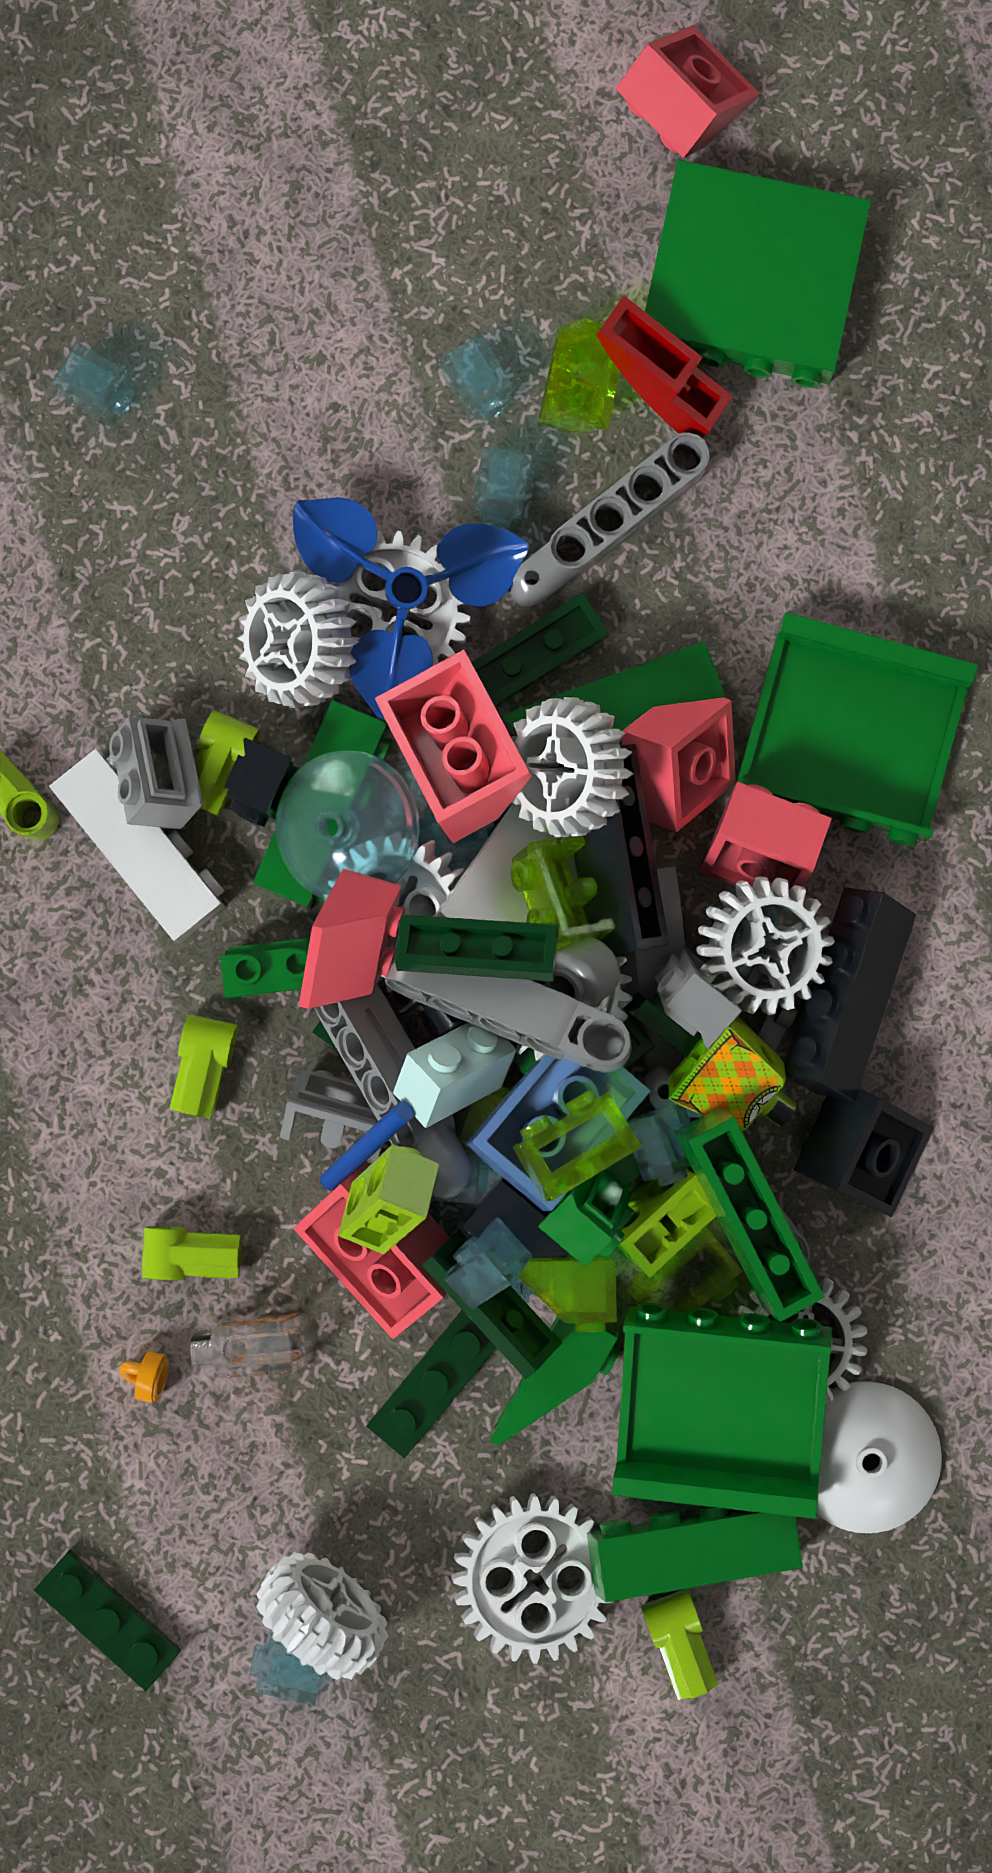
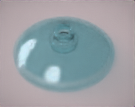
(372, 813)

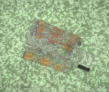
(271, 1342)

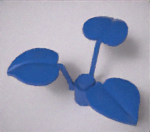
(476, 559)

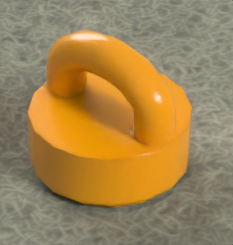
(148, 1376)

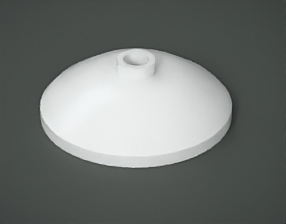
(897, 1429)

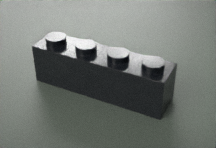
(625, 871)
(847, 1008)

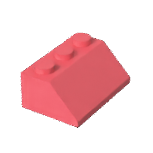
(455, 745)
(387, 1285)

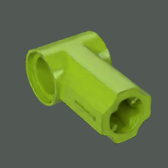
(218, 750)
(17, 795)
(203, 1056)
(180, 1253)
(677, 1632)

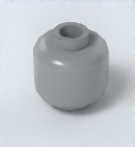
(585, 971)

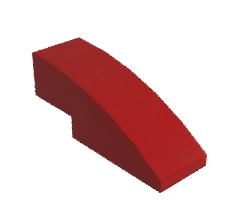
(662, 370)

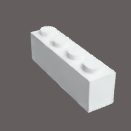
(144, 856)

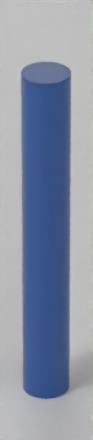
(367, 1145)

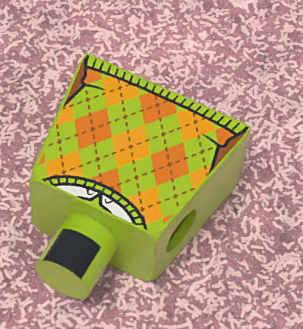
(735, 1075)

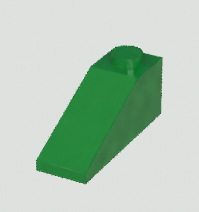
(559, 1378)

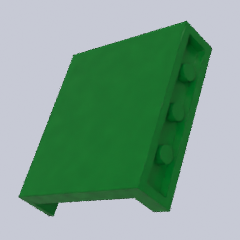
(757, 271)
(856, 727)
(722, 1410)

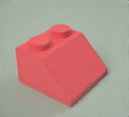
(685, 90)
(683, 758)
(765, 839)
(351, 940)

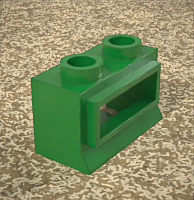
(264, 968)
(591, 1217)

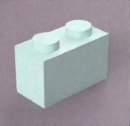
(453, 1072)

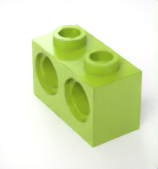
(389, 1199)
(664, 1221)

